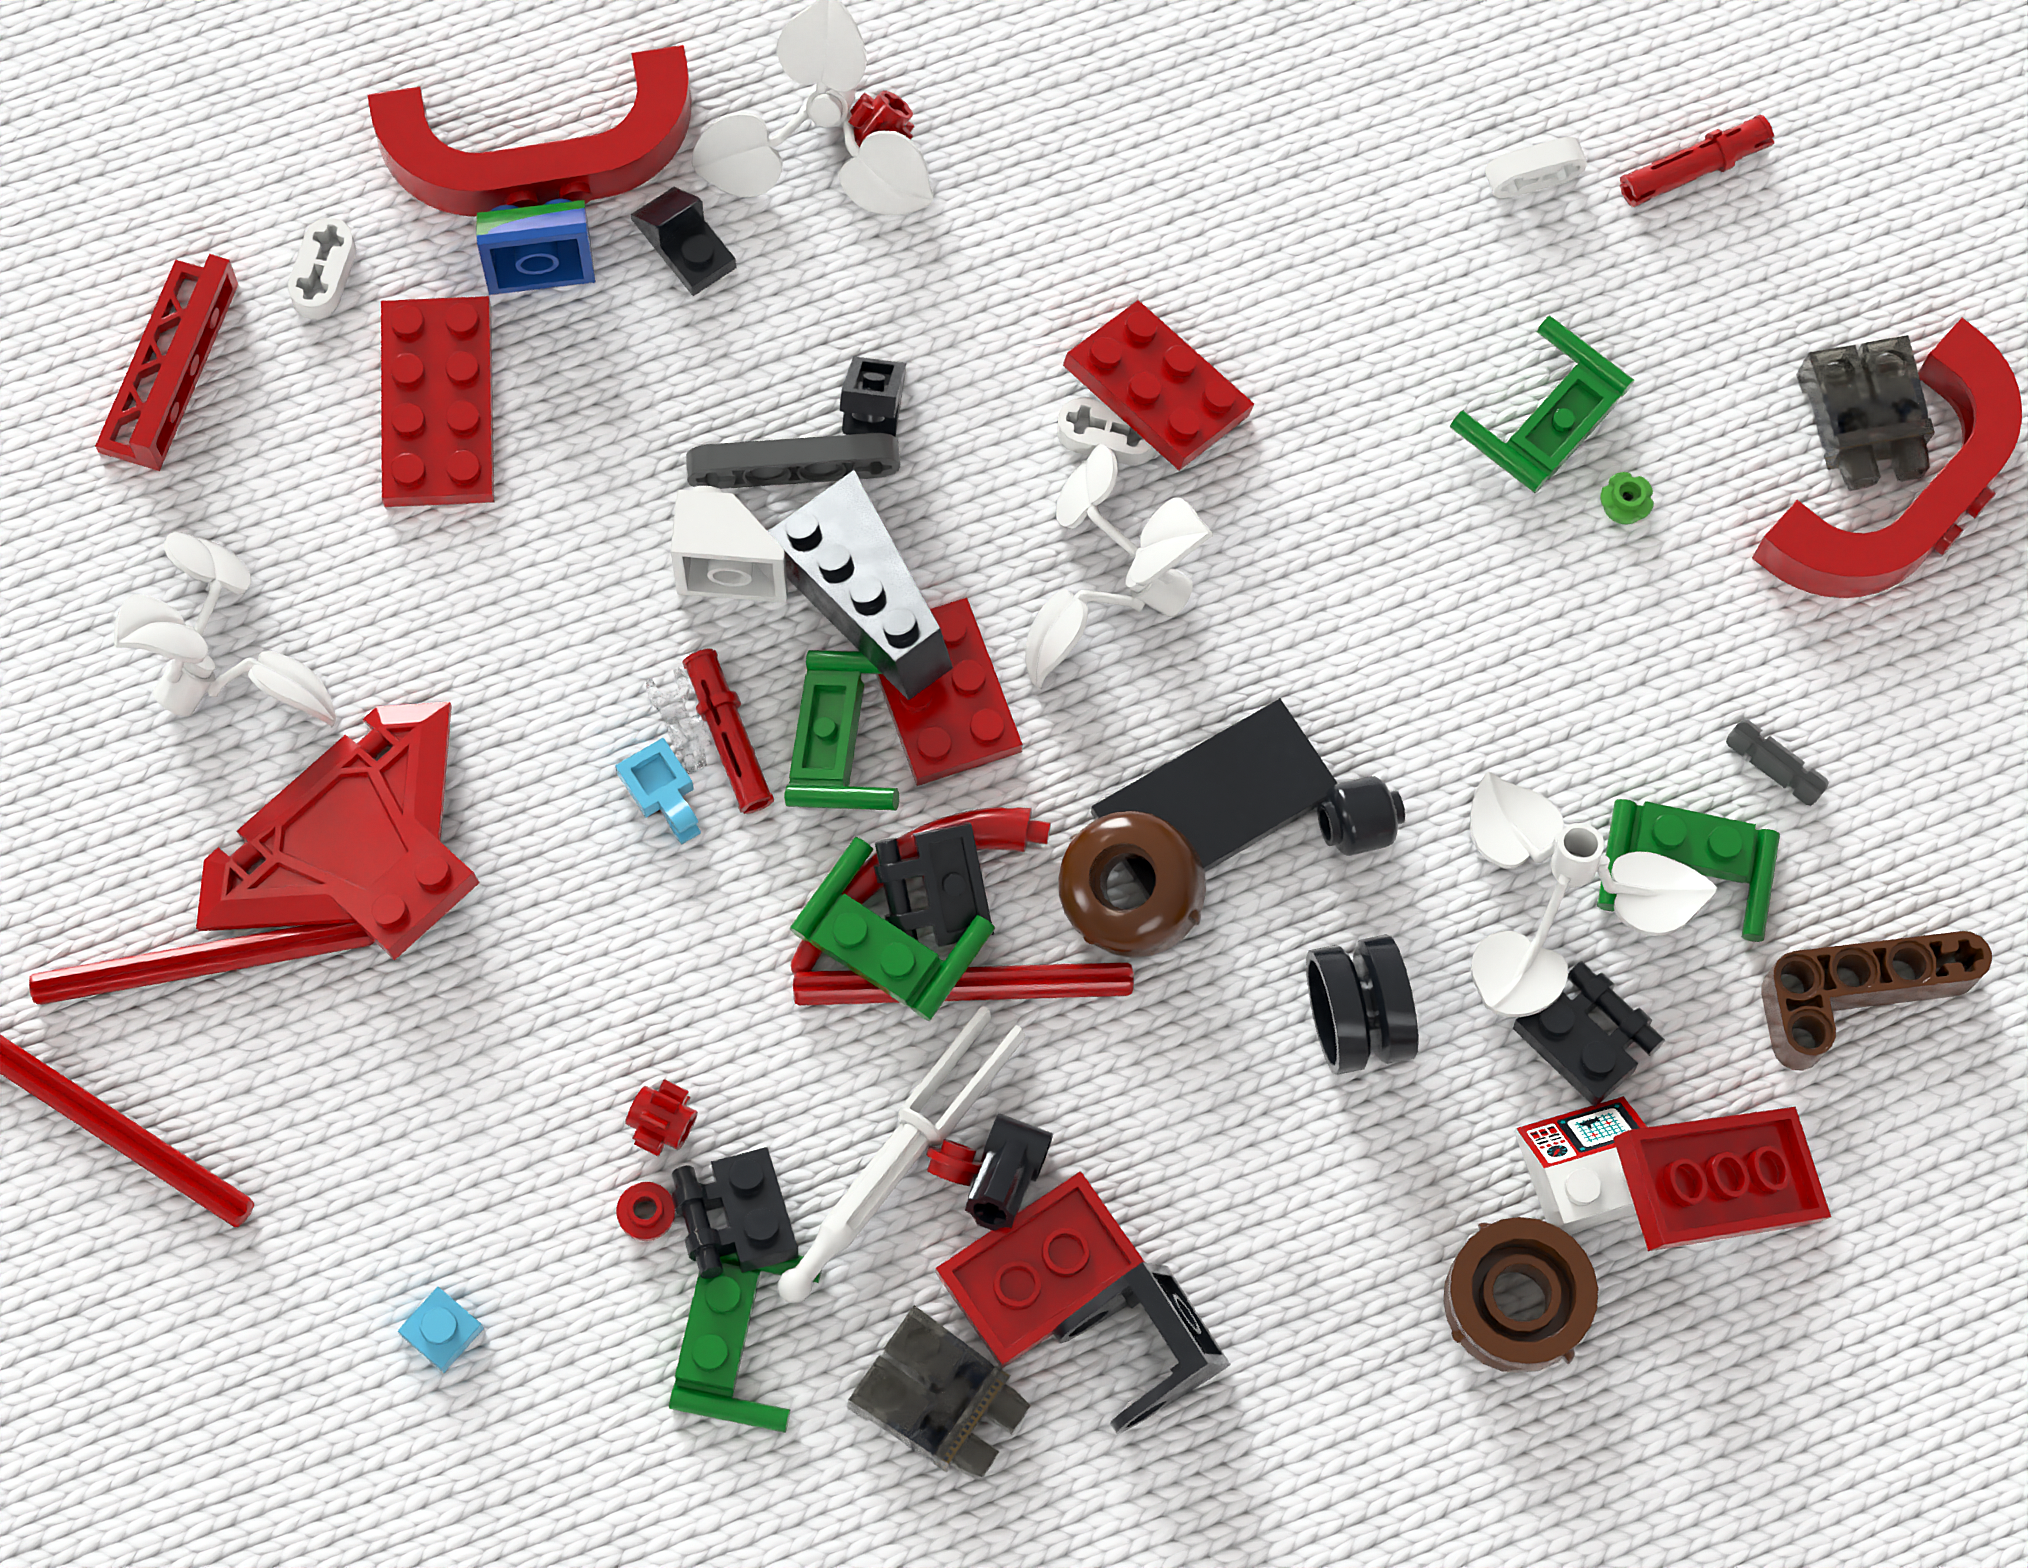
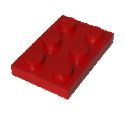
(1158, 384)
(960, 716)
(1040, 1271)

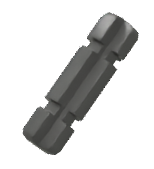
(1777, 762)

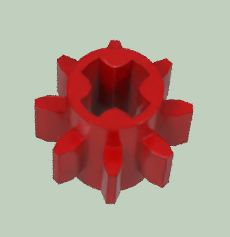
(883, 113)
(661, 1117)

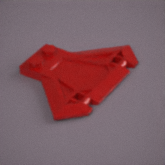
(350, 840)

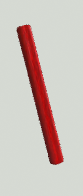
(195, 961)
(978, 984)
(124, 1134)

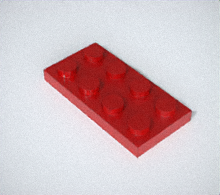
(436, 401)
(1721, 1178)

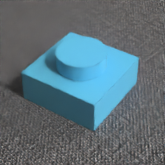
(440, 1329)

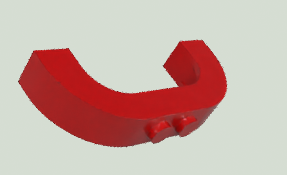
(542, 172)
(1846, 564)

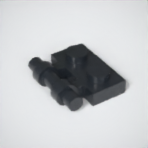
(950, 879)
(1579, 1046)
(752, 1207)

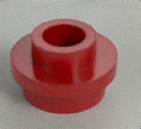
(953, 1162)
(649, 1228)

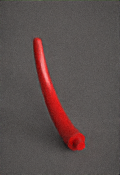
(992, 830)

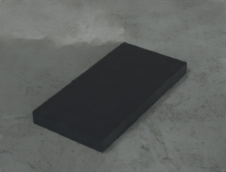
(1229, 789)

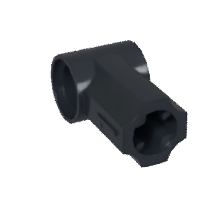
(1010, 1162)

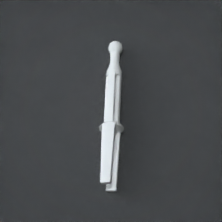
(898, 1154)

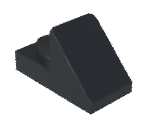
(684, 239)
(872, 396)

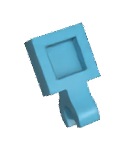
(658, 783)

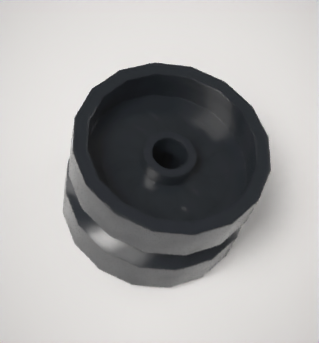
(1362, 1004)

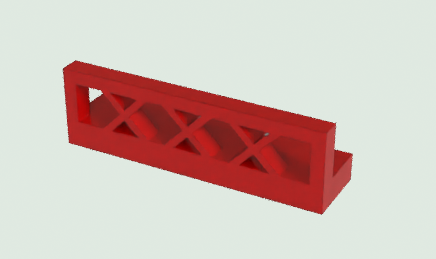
(177, 369)

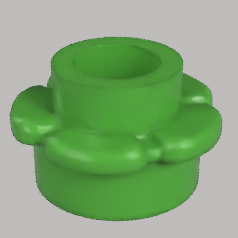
(1626, 511)

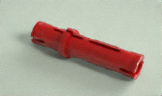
(1715, 152)
(720, 710)

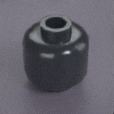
(1360, 815)

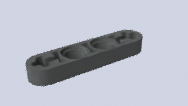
(792, 460)

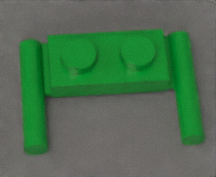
(1561, 419)
(828, 736)
(1704, 843)
(877, 947)
(715, 1348)

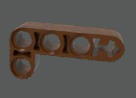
(1877, 982)

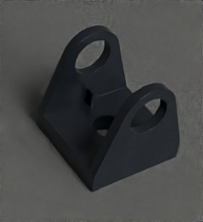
(1176, 1321)

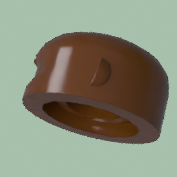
(1169, 910)
(1553, 1263)

